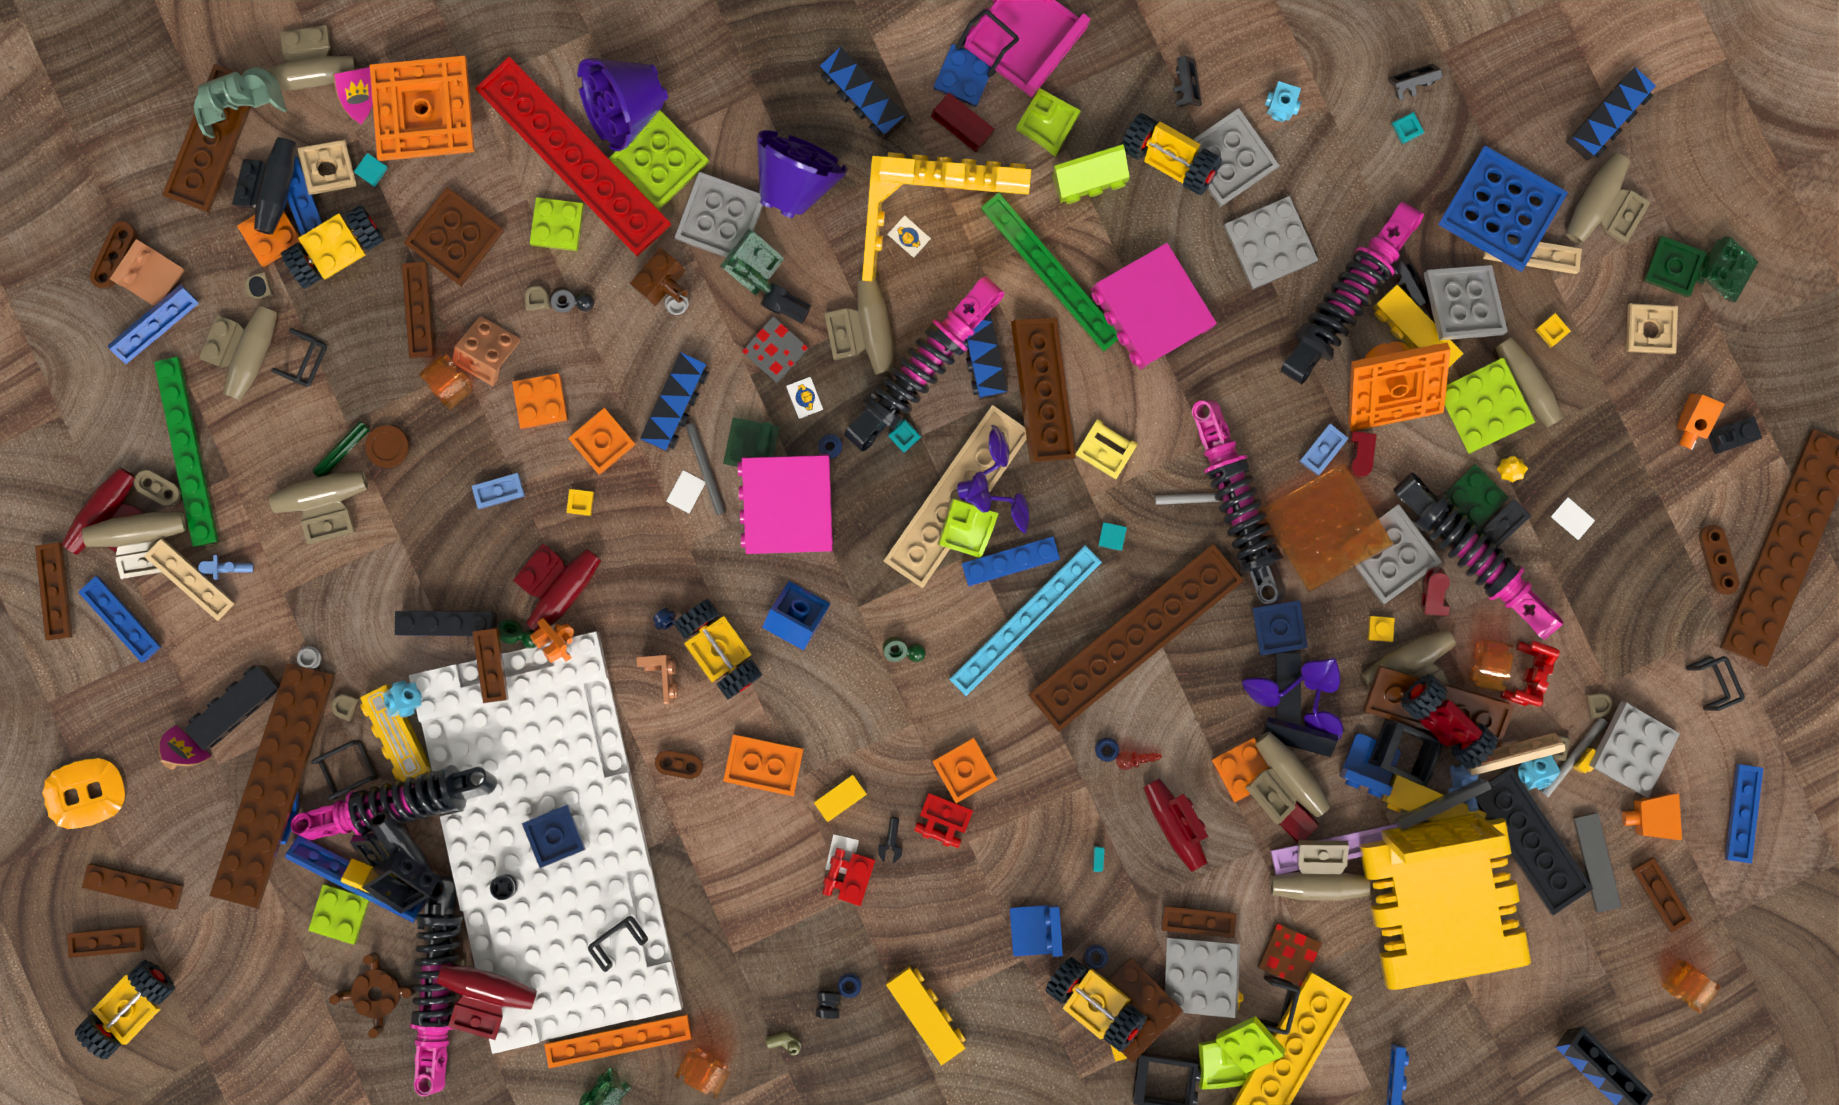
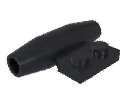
(267, 185)
(388, 840)

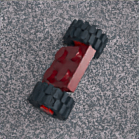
(1448, 722)

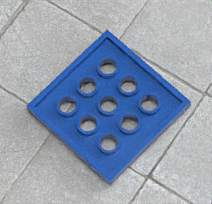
(1518, 204)

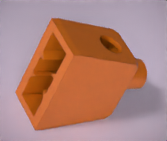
(1700, 410)
(1656, 816)

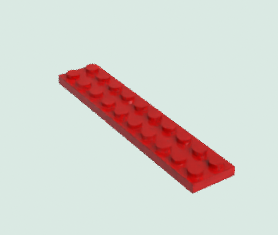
(573, 156)

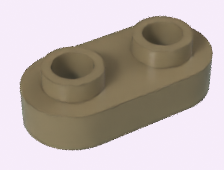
(158, 489)

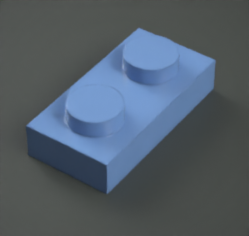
(1323, 449)
(498, 491)

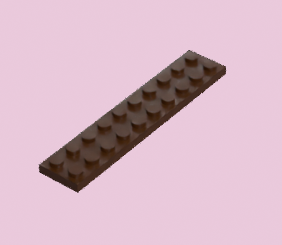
(1786, 552)
(1135, 637)
(272, 786)

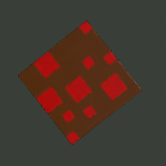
(1289, 954)

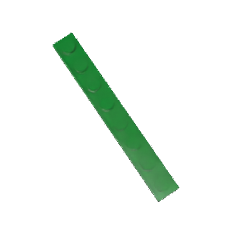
(1050, 271)
(186, 452)

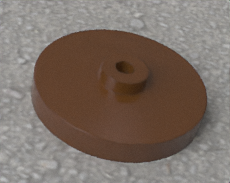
(387, 446)

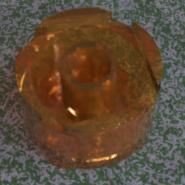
(446, 382)
(1492, 664)
(1691, 984)
(702, 1072)

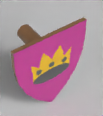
(354, 92)
(180, 750)

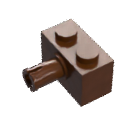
(659, 278)

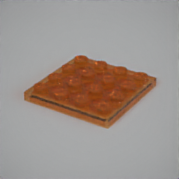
(1326, 527)

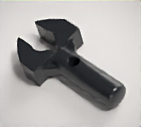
(891, 841)

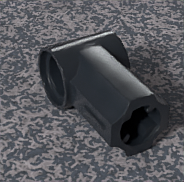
(781, 301)

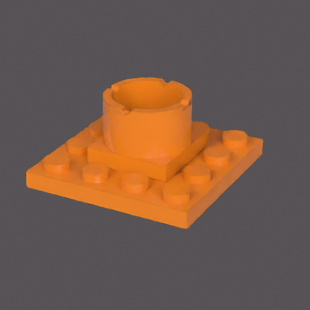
(406, 92)
(1397, 384)

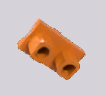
(556, 639)

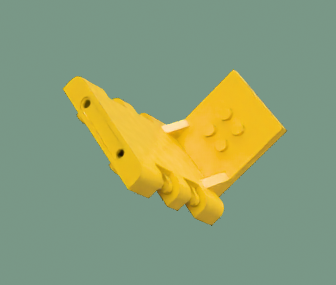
(894, 171)
(1445, 901)

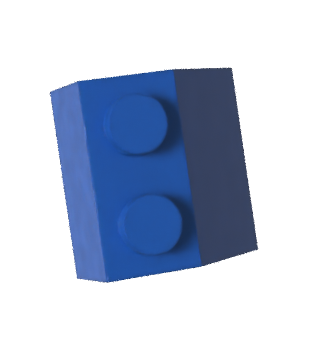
(796, 615)

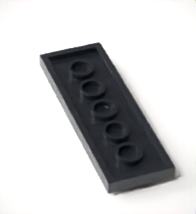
(1534, 842)

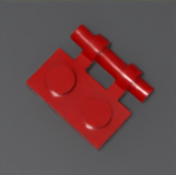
(946, 813)
(856, 878)

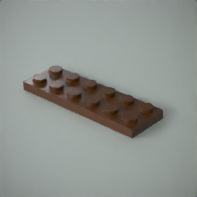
(205, 159)
(1043, 390)
(1391, 684)

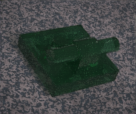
(752, 263)
(1727, 268)
(750, 440)
(606, 1091)

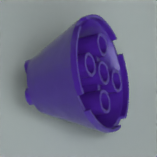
(619, 98)
(794, 172)

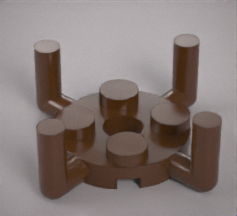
(362, 999)

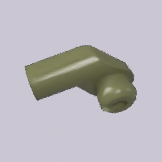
(785, 1040)

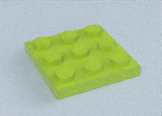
(660, 160)
(1487, 405)

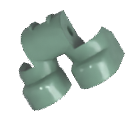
(232, 90)

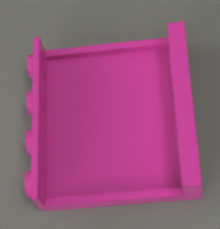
(1044, 34)
(1152, 306)
(786, 504)

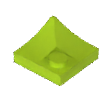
(1048, 121)
(967, 528)
(1218, 1068)

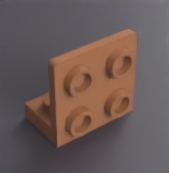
(147, 273)
(484, 350)
(654, 663)

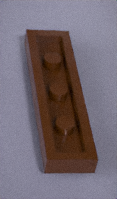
(418, 310)
(53, 591)
(132, 886)

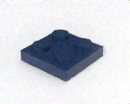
(1279, 628)
(553, 836)

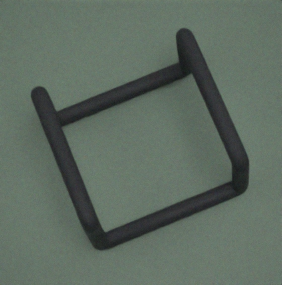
(962, 40)
(297, 379)
(1708, 662)
(318, 760)
(596, 943)
(1271, 1026)

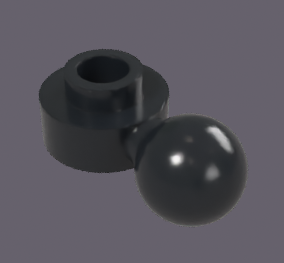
(583, 301)

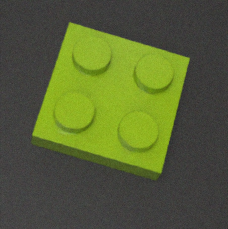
(556, 224)
(339, 914)
(1250, 1044)

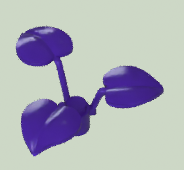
(977, 492)
(1317, 675)

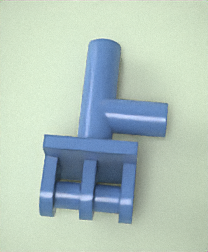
(214, 567)
(1461, 777)

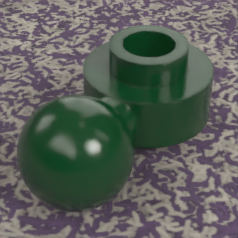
(511, 632)
(915, 652)

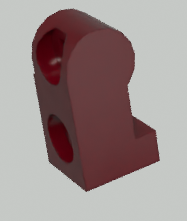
(1363, 453)
(1434, 589)

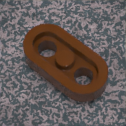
(679, 764)

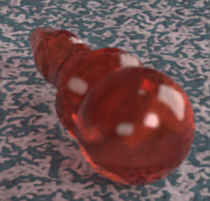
(1126, 760)

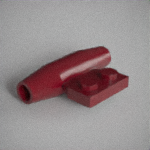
(102, 505)
(554, 583)
(1178, 823)
(482, 998)

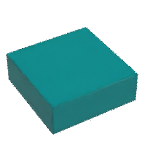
(1407, 128)
(371, 170)
(904, 436)
(1112, 536)
(1098, 859)

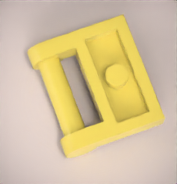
(1103, 456)

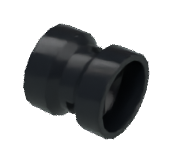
(500, 890)
(828, 1004)

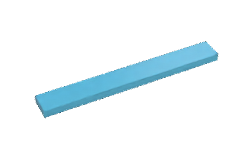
(1025, 620)

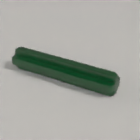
(340, 449)

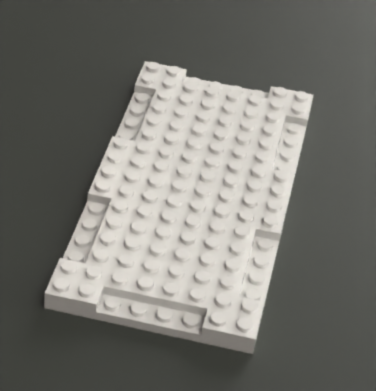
(550, 749)

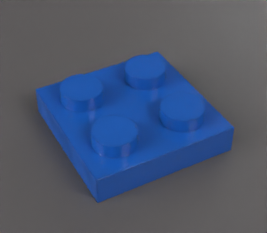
(963, 76)

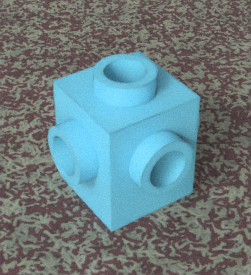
(1283, 102)
(402, 699)
(1538, 772)

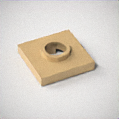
(332, 152)
(1665, 319)

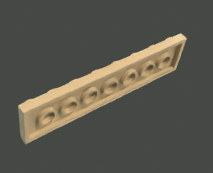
(917, 550)

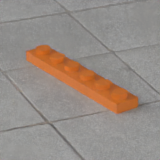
(618, 1041)

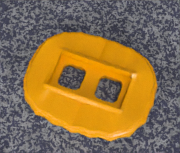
(87, 810)

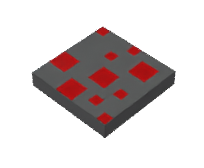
(775, 350)

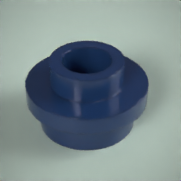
(830, 438)
(664, 619)
(1114, 749)
(1103, 957)
(852, 992)

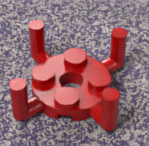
(1536, 676)

